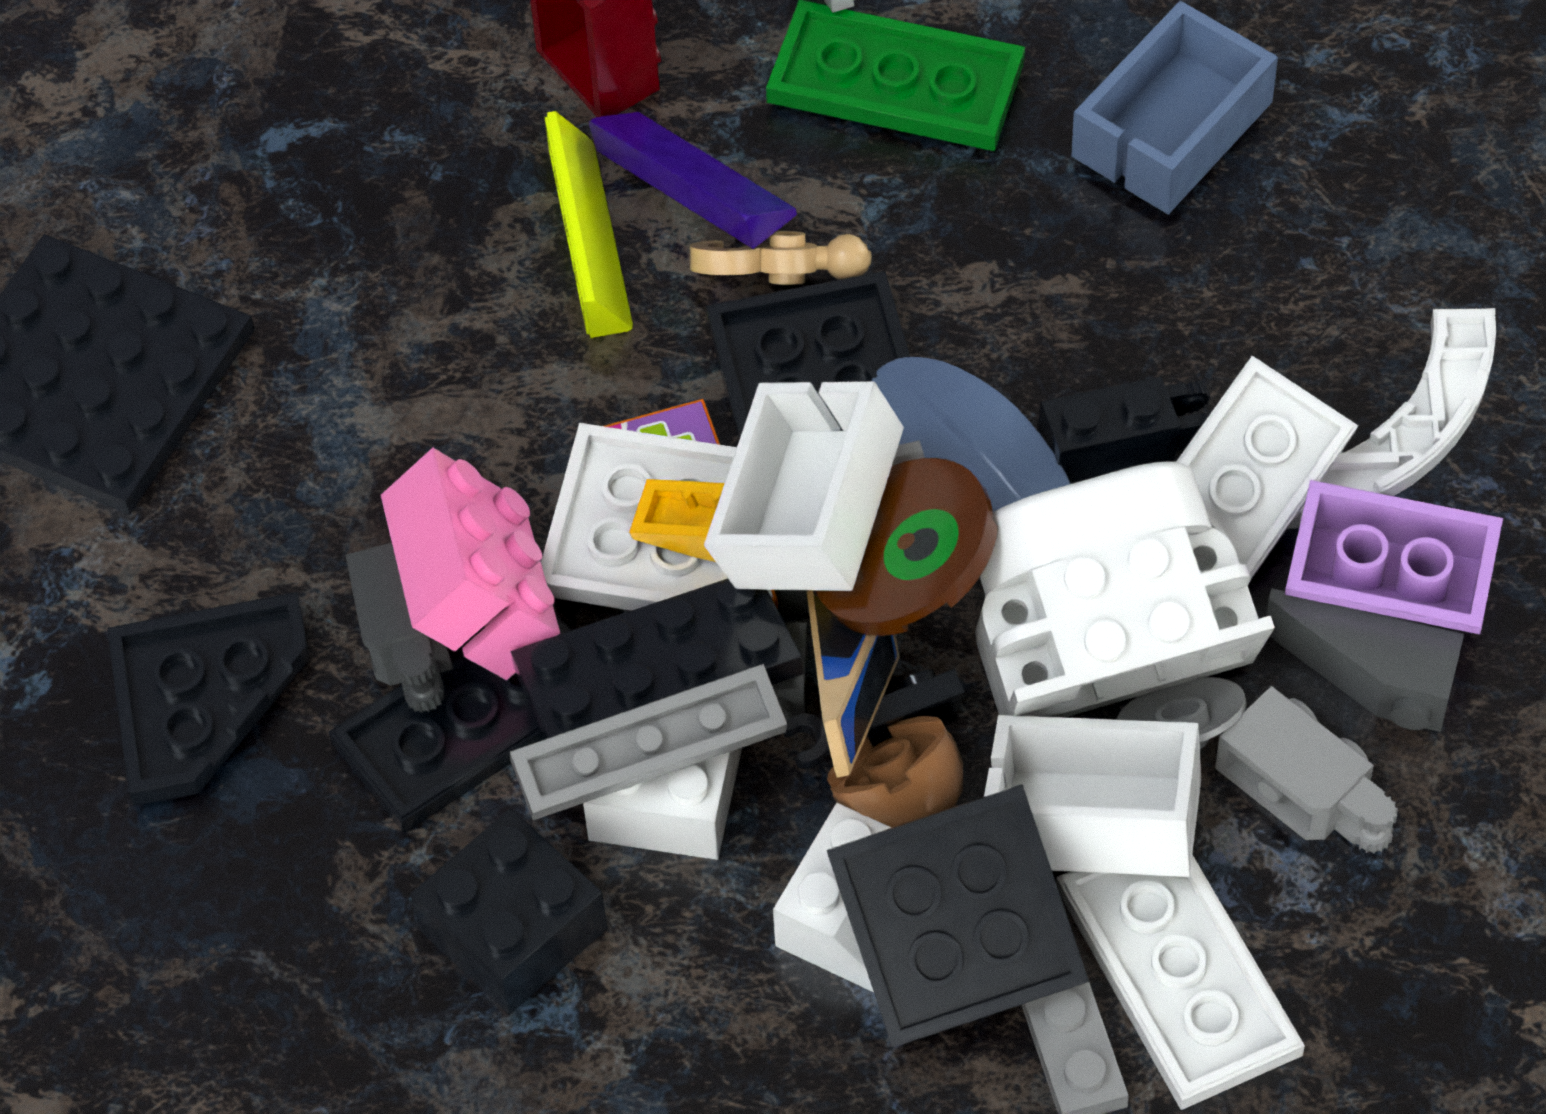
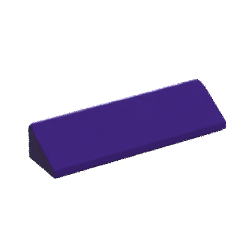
(691, 177)

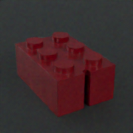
(600, 49)

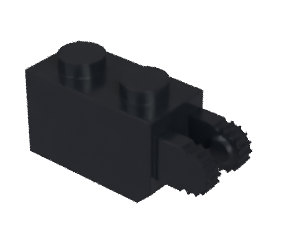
(1121, 425)

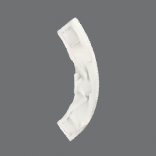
(1435, 414)

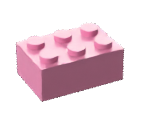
(468, 561)

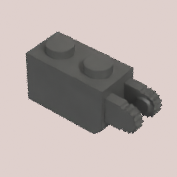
(395, 647)

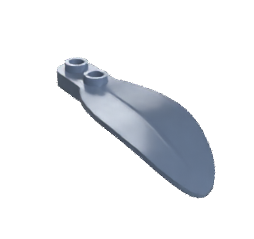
(971, 425)

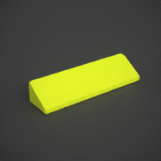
(588, 229)

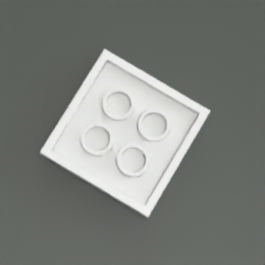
(589, 540)

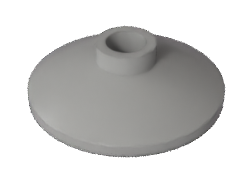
(1206, 700)

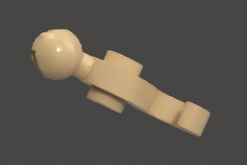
(783, 257)

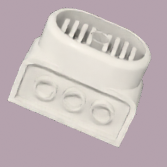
(1111, 594)

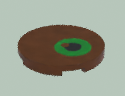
(922, 550)

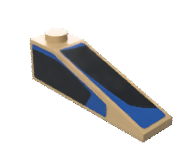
(851, 681)

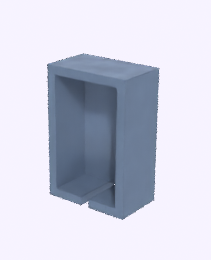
(1174, 106)

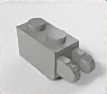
(1305, 773)

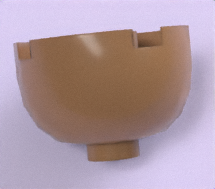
(904, 775)

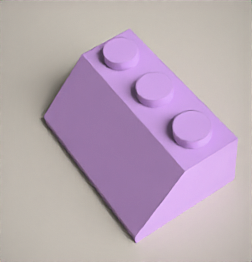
(1394, 556)

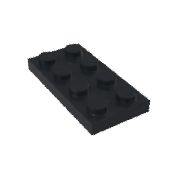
(654, 655)

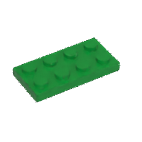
(896, 75)

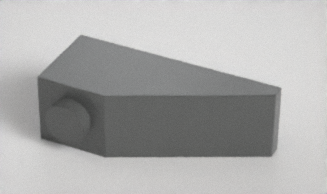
(1378, 660)

